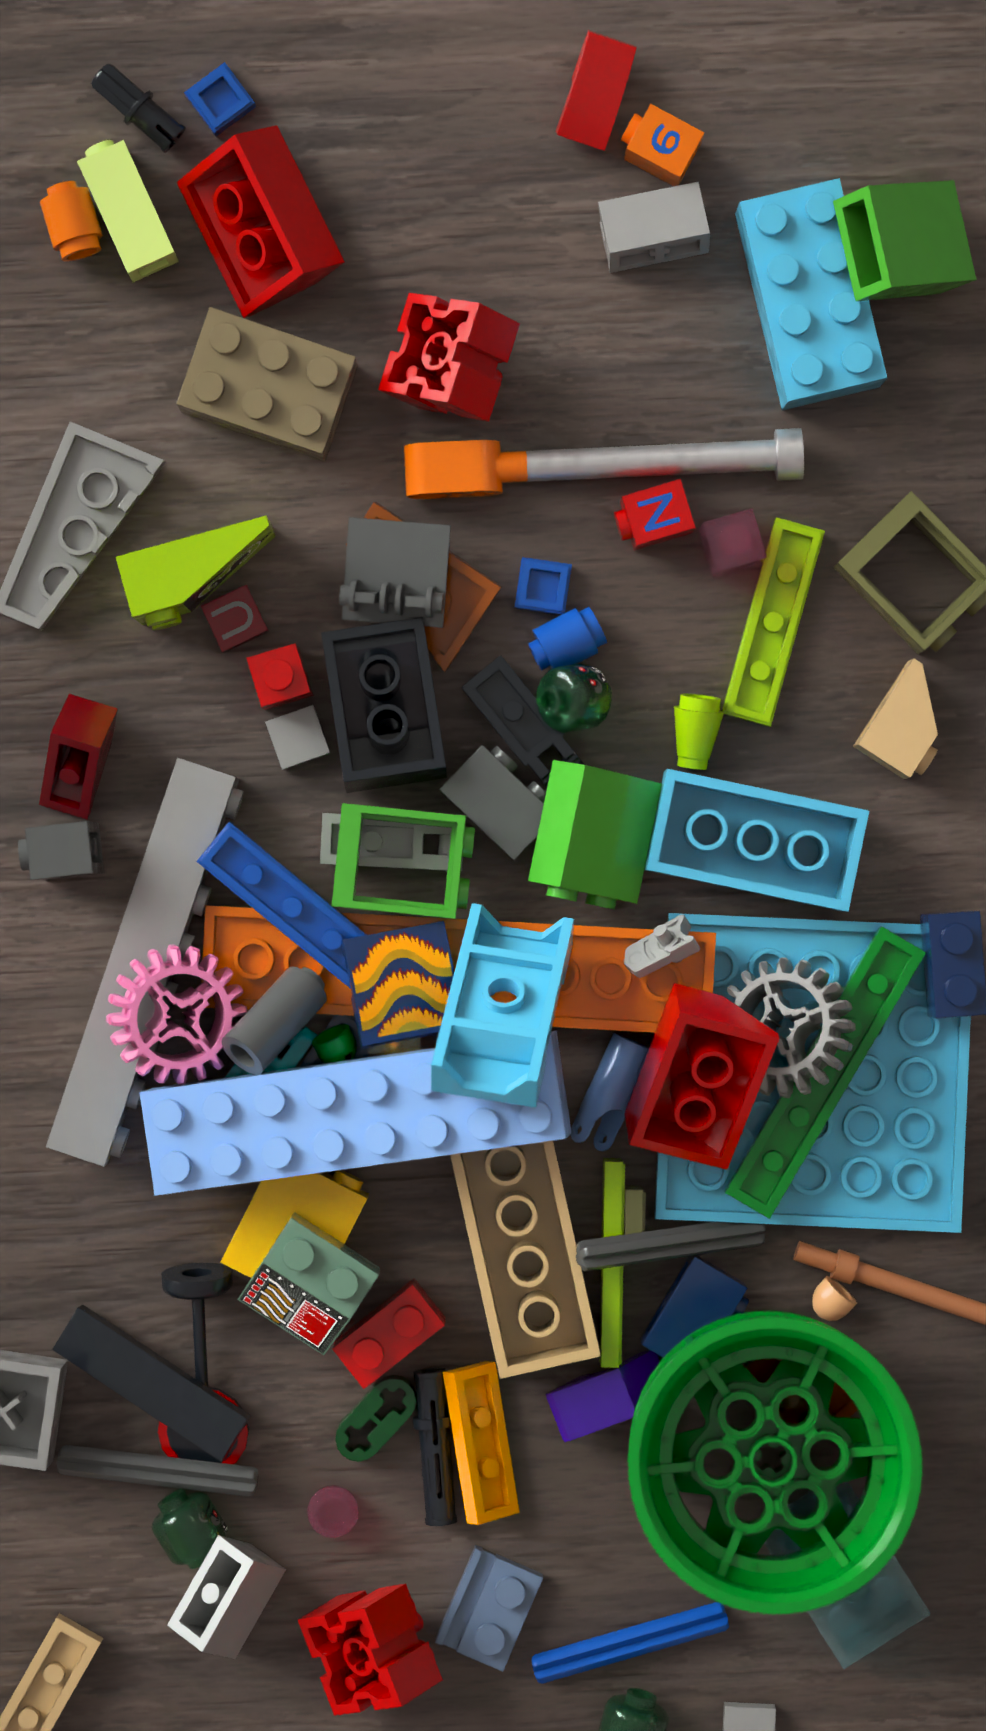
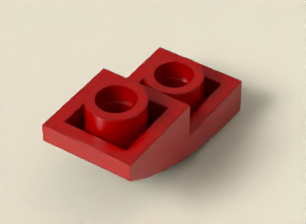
(596, 90)

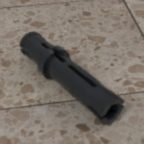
(441, 1505)

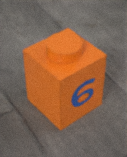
(661, 144)

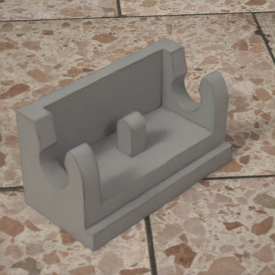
(654, 227)

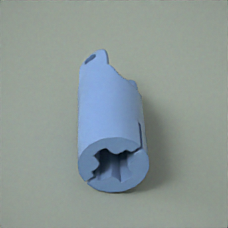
(610, 1091)

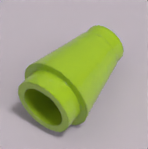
(696, 729)

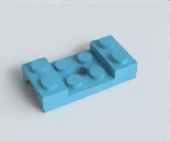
(494, 1046)

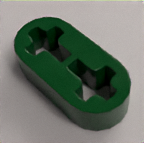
(385, 1426)

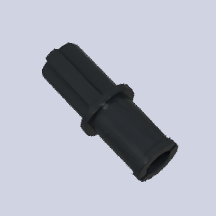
(137, 106)

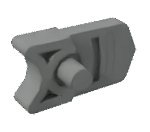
(665, 945)

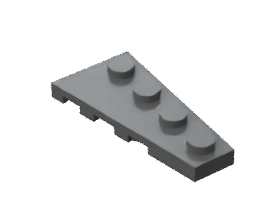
(76, 514)

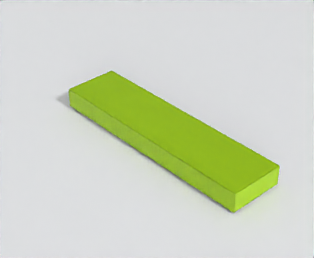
(772, 622)
(612, 1278)

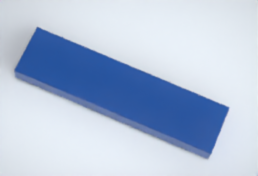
(280, 898)

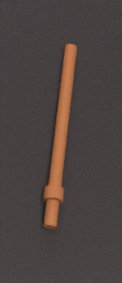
(847, 1268)

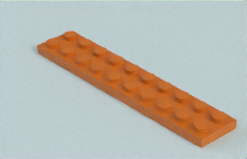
(595, 991)

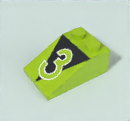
(185, 572)

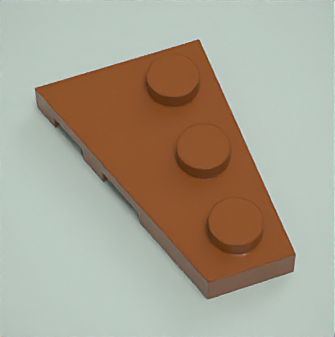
(467, 600)

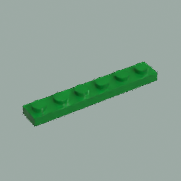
(800, 1119)

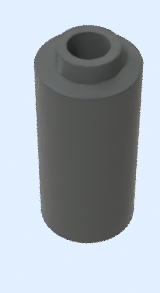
(275, 1019)

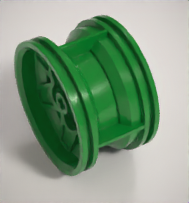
(836, 1549)

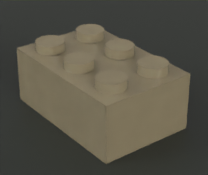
(267, 384)

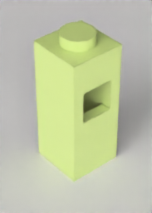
(127, 209)

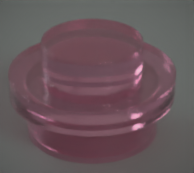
(333, 1511)

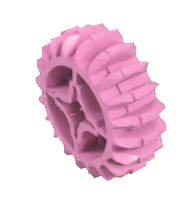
(158, 1030)

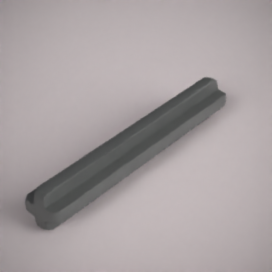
(667, 1244)
(157, 1470)

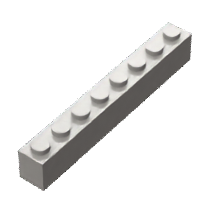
(157, 915)

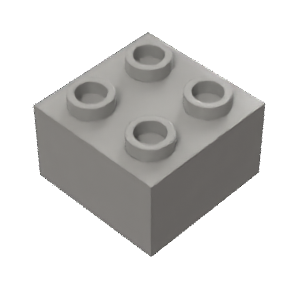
(30, 1408)

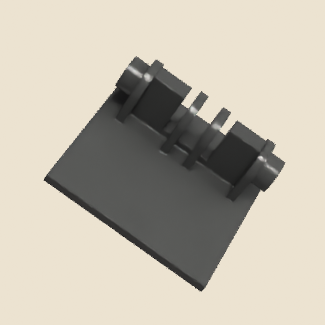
(395, 571)

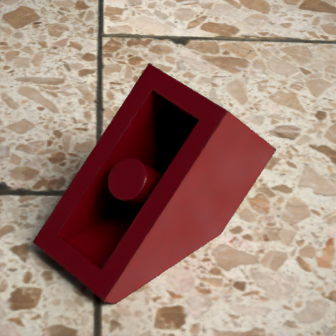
(77, 755)

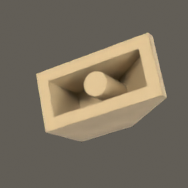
(902, 725)

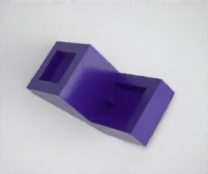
(601, 1397)

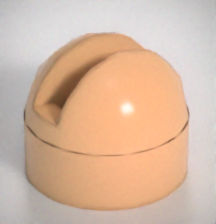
(832, 1300)

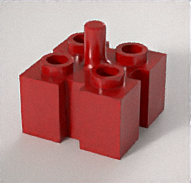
(449, 356)
(370, 1649)

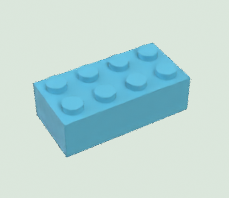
(812, 326)
(756, 840)

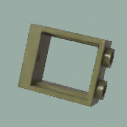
(970, 600)

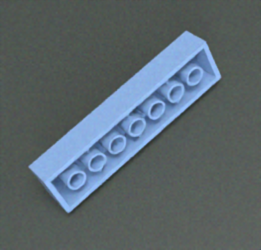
(332, 1121)

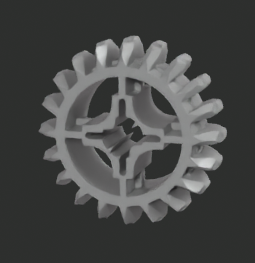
(769, 988)

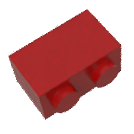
(389, 1333)

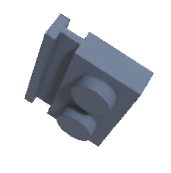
(489, 1608)

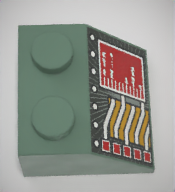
(309, 1284)

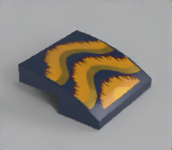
(399, 982)

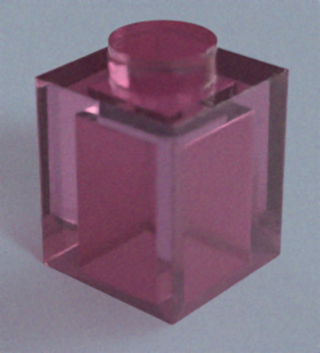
(732, 542)

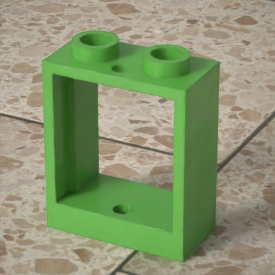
(348, 859)

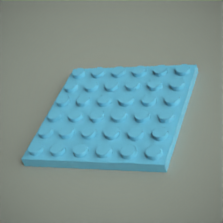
(900, 1127)

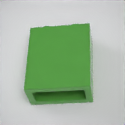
(904, 240)
(594, 834)

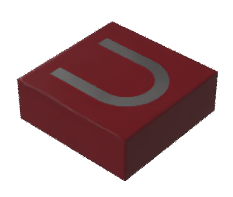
(234, 618)

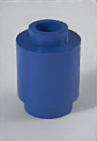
(567, 639)

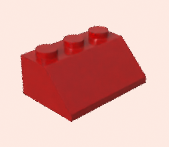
(259, 220)
(699, 1078)

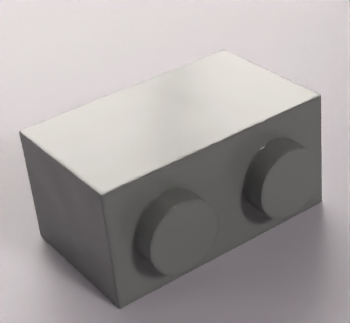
(497, 799)
(61, 850)

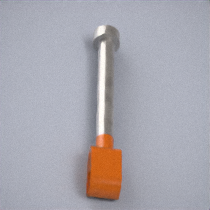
(480, 467)

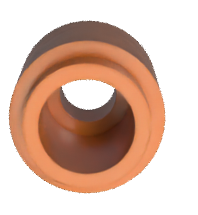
(71, 221)

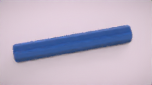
(630, 1642)

